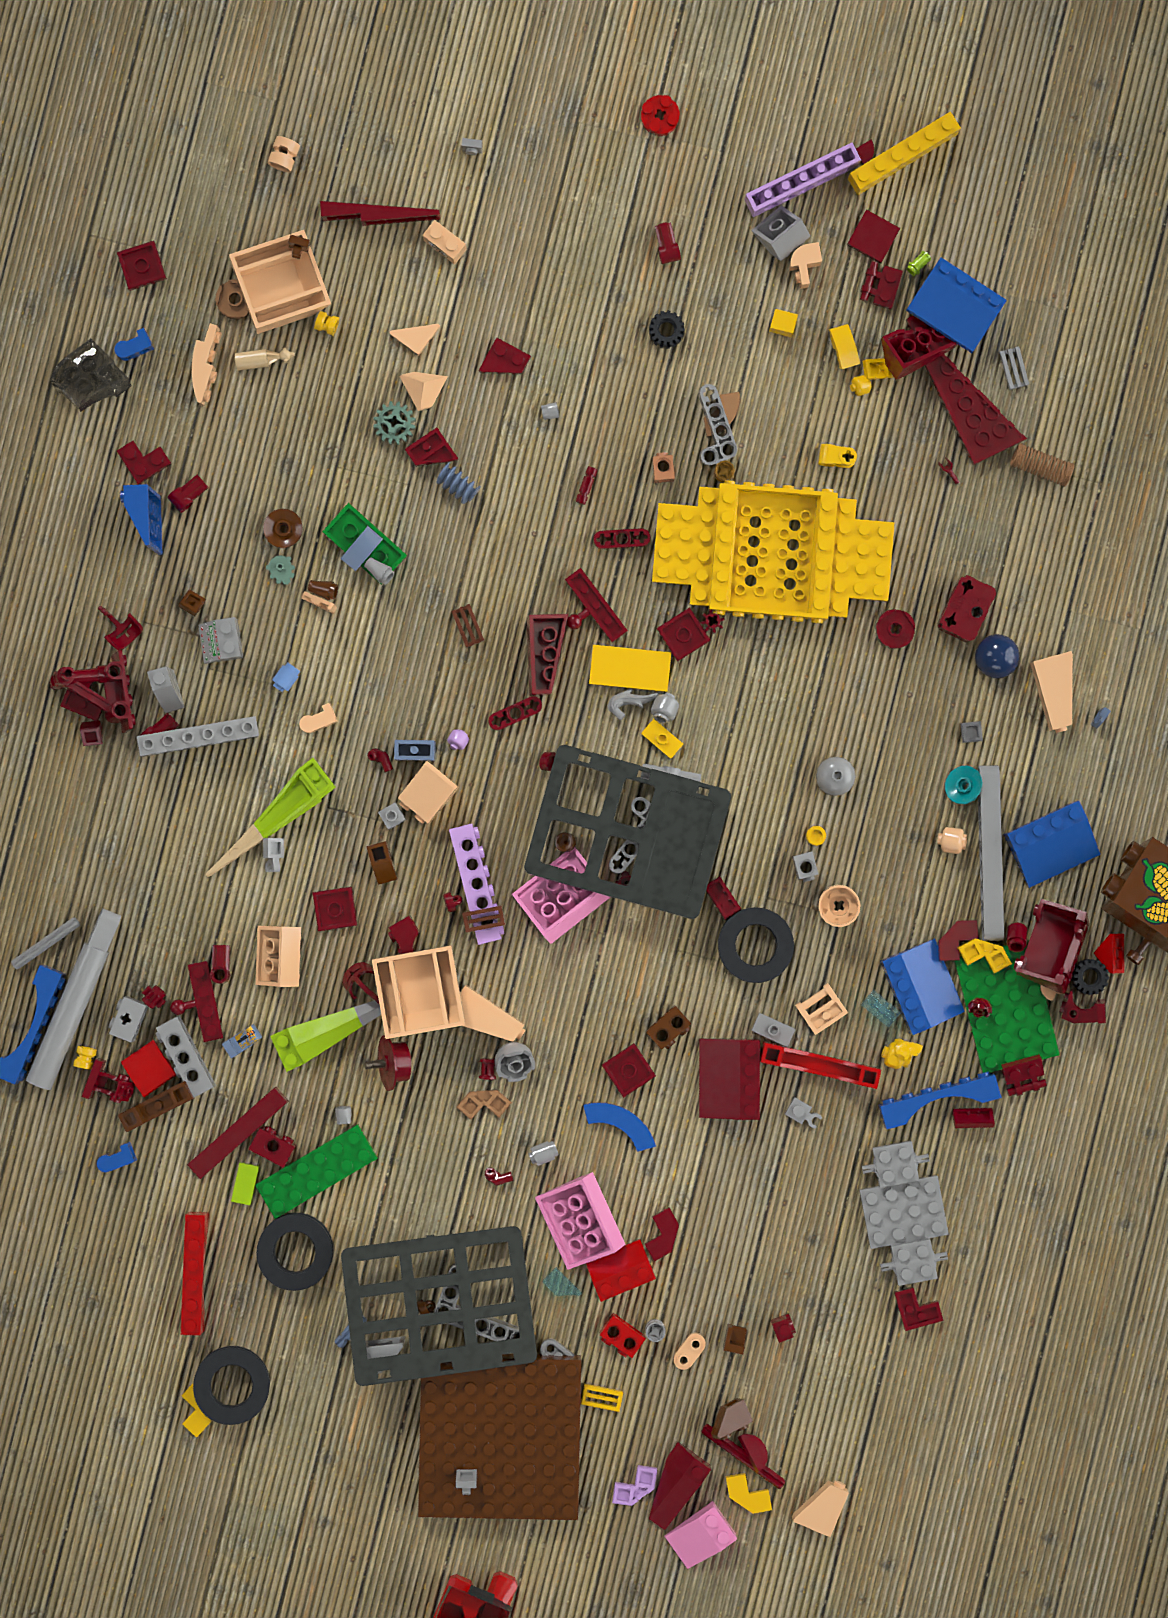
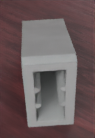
(166, 688)

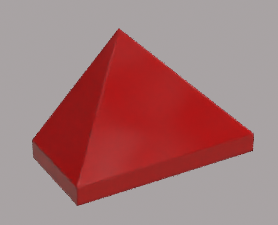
(1112, 953)

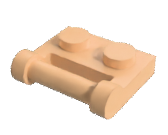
(826, 1014)

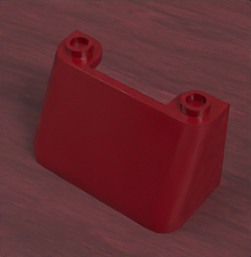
(1053, 945)

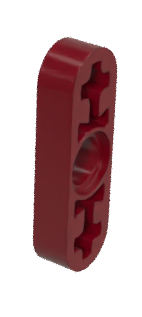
(606, 533)
(517, 705)

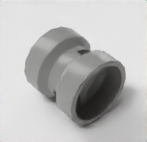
(657, 1332)

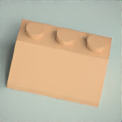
(278, 956)

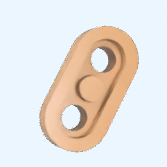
(688, 1351)

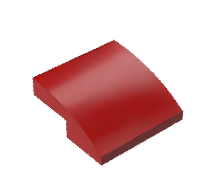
(148, 1068)

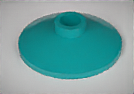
(958, 779)

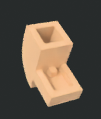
(803, 258)

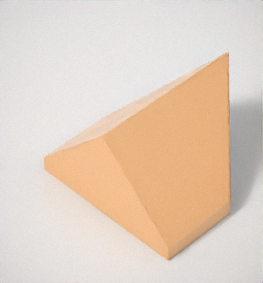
(423, 388)

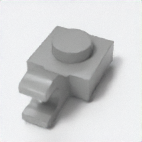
(273, 850)

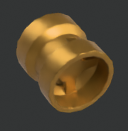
(726, 469)

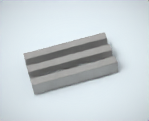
(1016, 350)

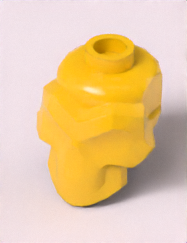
(900, 1053)

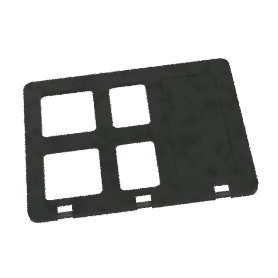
(674, 845)

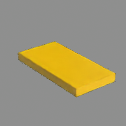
(630, 668)

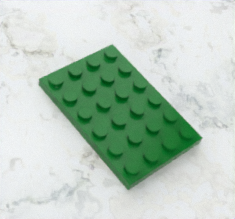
(1019, 1016)

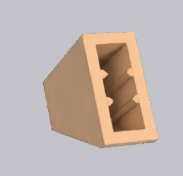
(822, 1508)

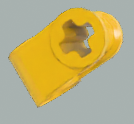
(834, 455)

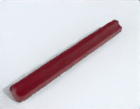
(740, 1454)

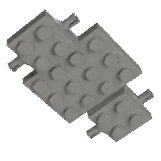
(904, 1212)

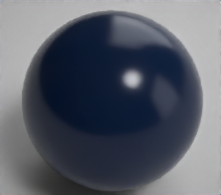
(997, 656)

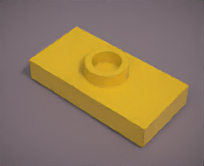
(662, 738)

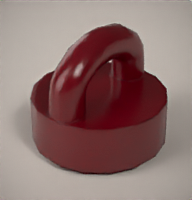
(546, 761)
(450, 901)

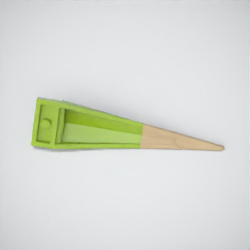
(299, 795)

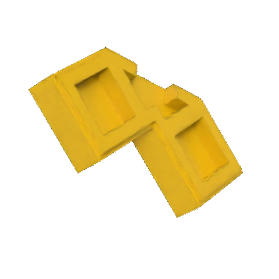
(993, 953)
(197, 1420)
(752, 1501)

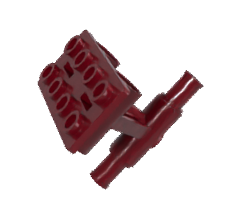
(115, 688)

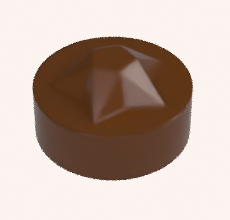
(565, 842)

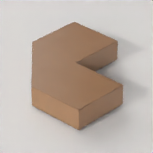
(475, 1100)

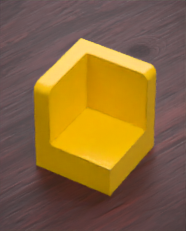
(783, 323)

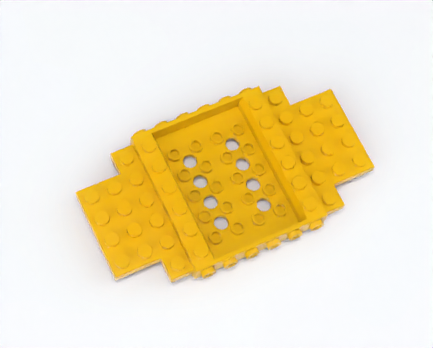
(835, 555)

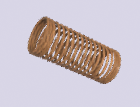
(1065, 473)

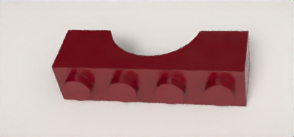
(404, 934)

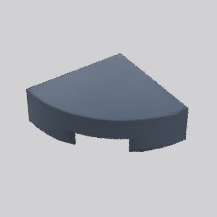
(1100, 717)

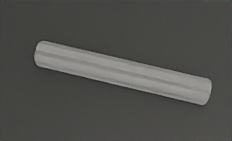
(45, 943)

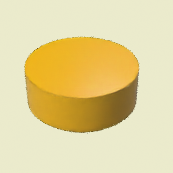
(816, 835)

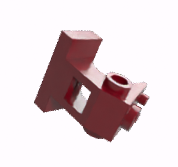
(1095, 1014)
(98, 1079)

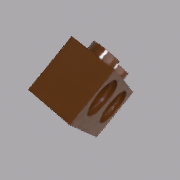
(664, 1023)

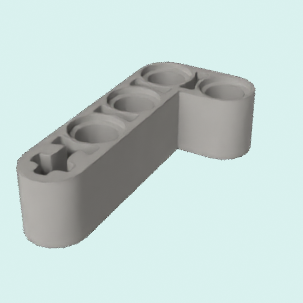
(713, 424)
(643, 815)

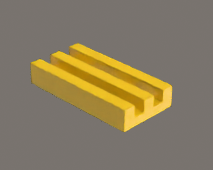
(604, 1390)

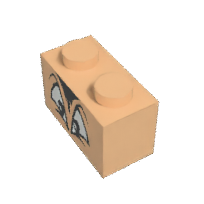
(444, 242)

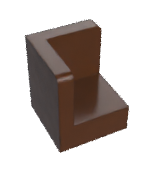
(734, 1339)

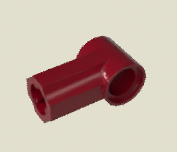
(668, 248)
(184, 496)
(166, 723)
(220, 960)

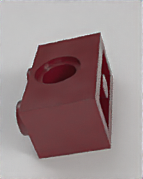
(260, 1146)

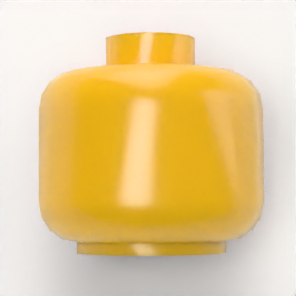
(860, 385)

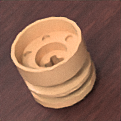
(839, 917)

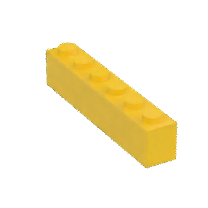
(904, 153)

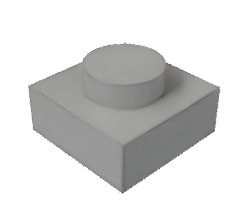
(472, 146)

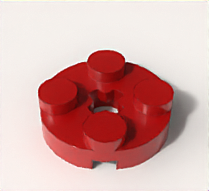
(670, 119)

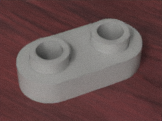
(559, 1349)

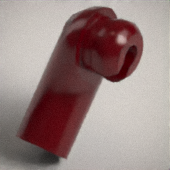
(381, 757)

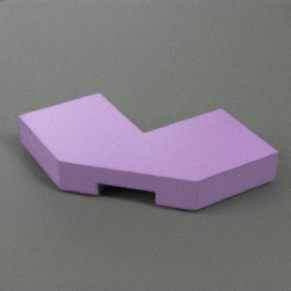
(629, 1493)

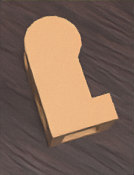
(318, 721)

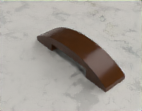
(155, 1106)

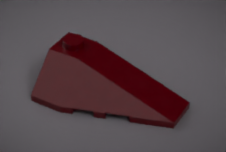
(913, 349)
(679, 1481)

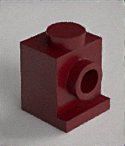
(783, 1327)

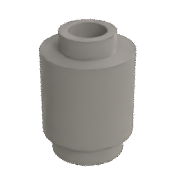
(543, 1153)

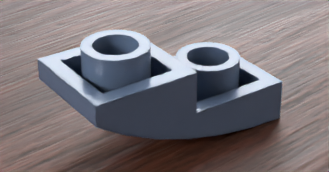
(361, 548)

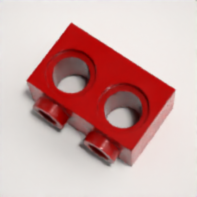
(625, 1331)

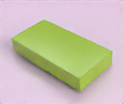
(245, 1183)

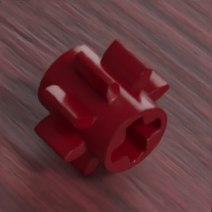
(713, 627)
(154, 997)

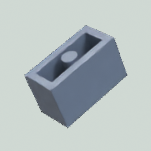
(414, 750)

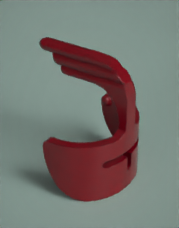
(123, 641)
(348, 979)

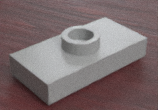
(773, 1029)

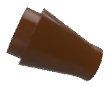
(325, 589)

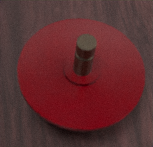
(392, 1061)

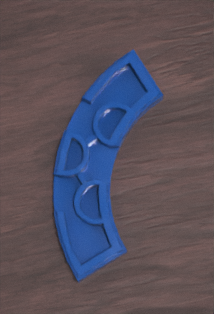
(623, 1119)

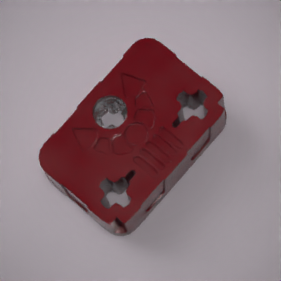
(960, 605)

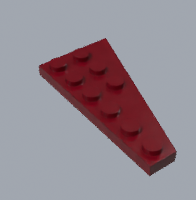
(974, 416)

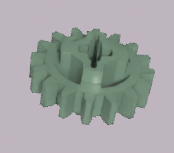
(392, 431)

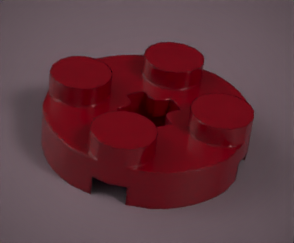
(894, 640)

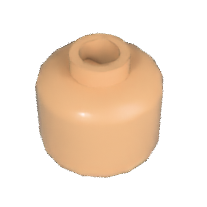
(952, 840)

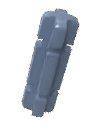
(342, 1339)

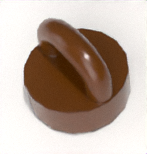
(422, 1306)

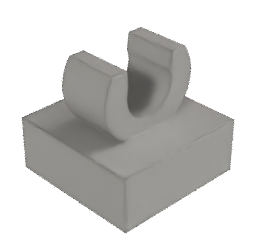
(466, 1480)

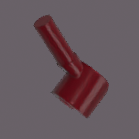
(948, 468)

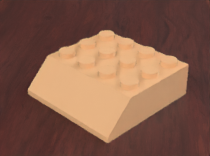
(277, 285)
(418, 992)

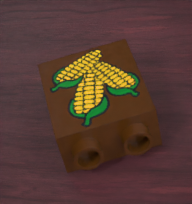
(1141, 891)

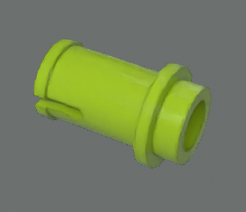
(915, 266)

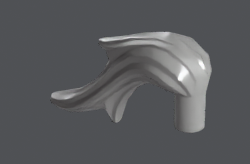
(627, 698)

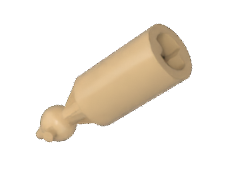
(260, 358)

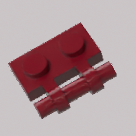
(887, 287)
(1023, 1070)

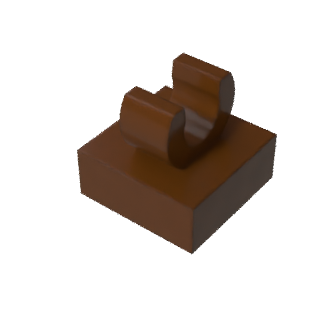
(298, 244)

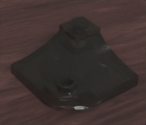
(88, 376)

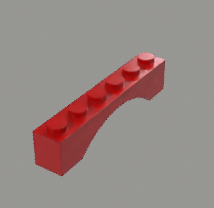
(820, 1065)
(193, 1273)

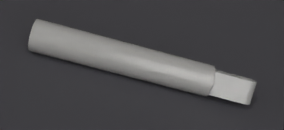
(73, 1002)

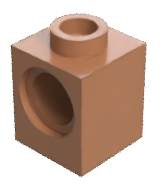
(659, 476)

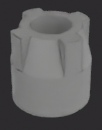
(550, 411)
(343, 1114)

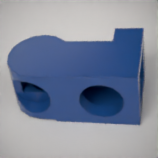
(135, 347)
(113, 1161)

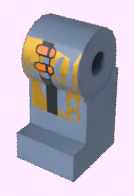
(242, 1041)

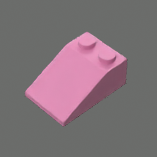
(701, 1535)

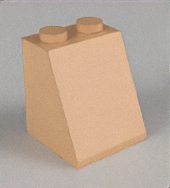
(427, 793)

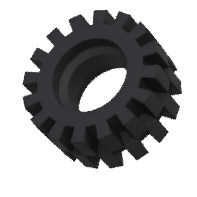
(671, 318)
(1102, 976)

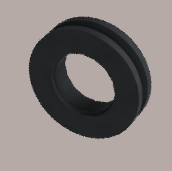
(783, 950)
(278, 1274)
(236, 1413)

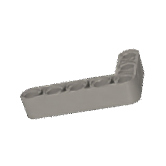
(492, 1323)

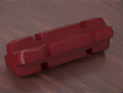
(586, 485)

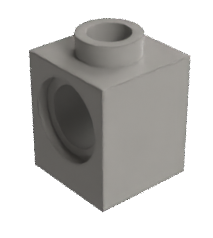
(392, 815)
(805, 857)

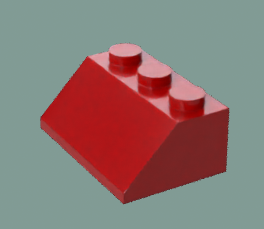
(621, 1270)

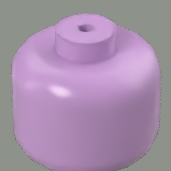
(458, 739)

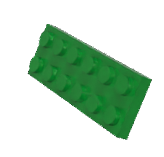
(316, 1171)

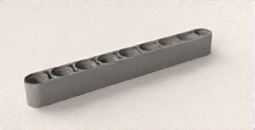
(990, 854)

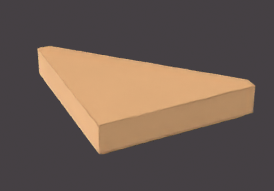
(415, 337)
(324, 604)

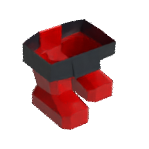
(467, 1601)

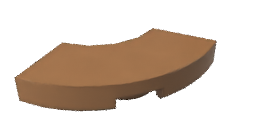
(730, 404)

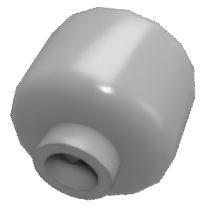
(664, 708)

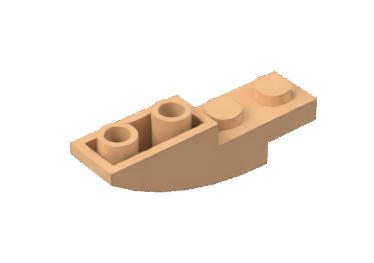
(202, 372)

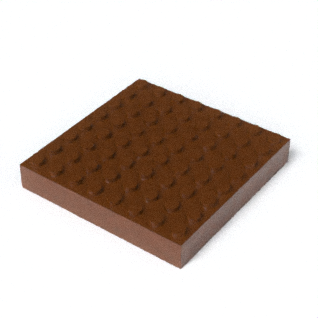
(513, 1428)

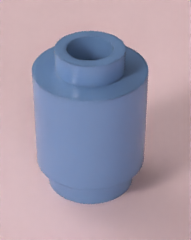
(285, 677)

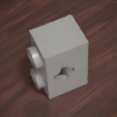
(129, 1030)

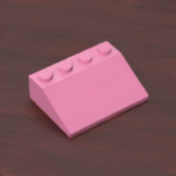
(555, 905)
(580, 1221)

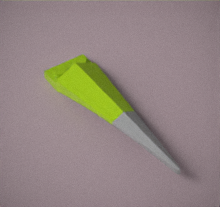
(307, 1040)

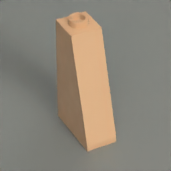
(1054, 687)
(488, 1017)

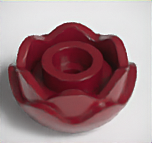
(980, 1007)

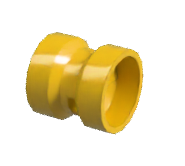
(326, 323)
(85, 1057)

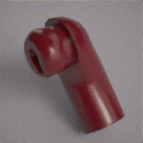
(497, 1178)

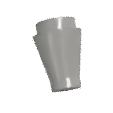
(379, 570)

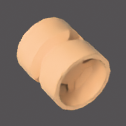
(280, 160)

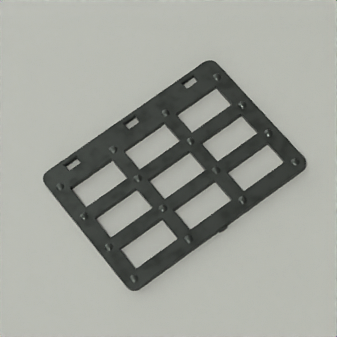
(427, 1363)

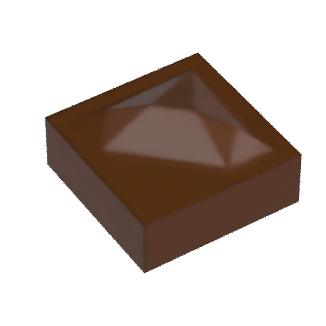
(192, 602)

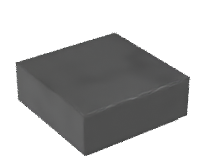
(971, 732)

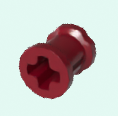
(487, 1069)

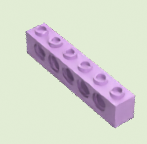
(802, 179)
(458, 836)

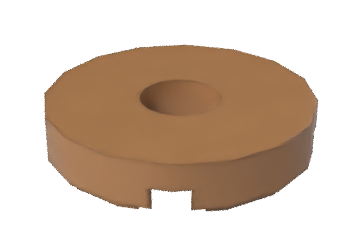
(223, 295)

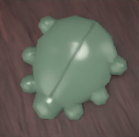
(281, 569)

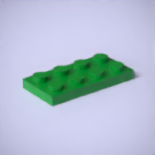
(348, 527)

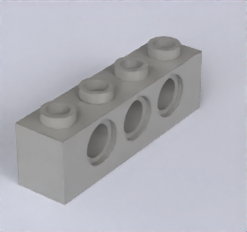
(177, 1027)

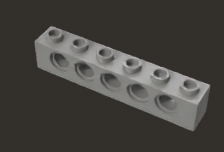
(197, 736)

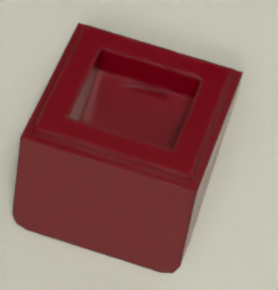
(91, 733)

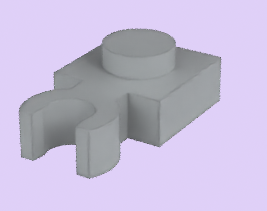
(801, 1111)

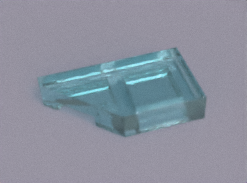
(560, 1284)

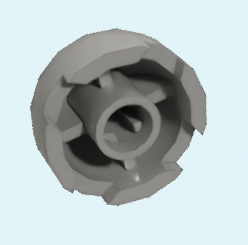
(828, 780)
(514, 1061)

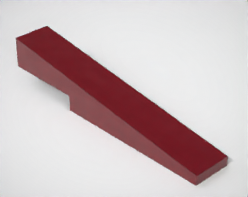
(375, 213)
(238, 1132)

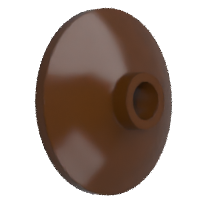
(280, 518)

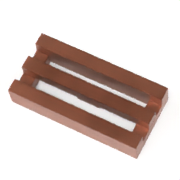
(474, 641)
(467, 922)

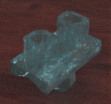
(880, 1008)

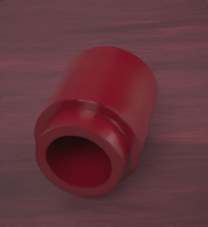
(1017, 937)

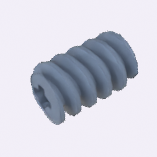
(457, 484)

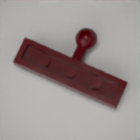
(594, 605)
(204, 1002)

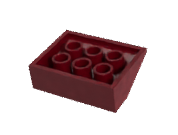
(729, 1078)

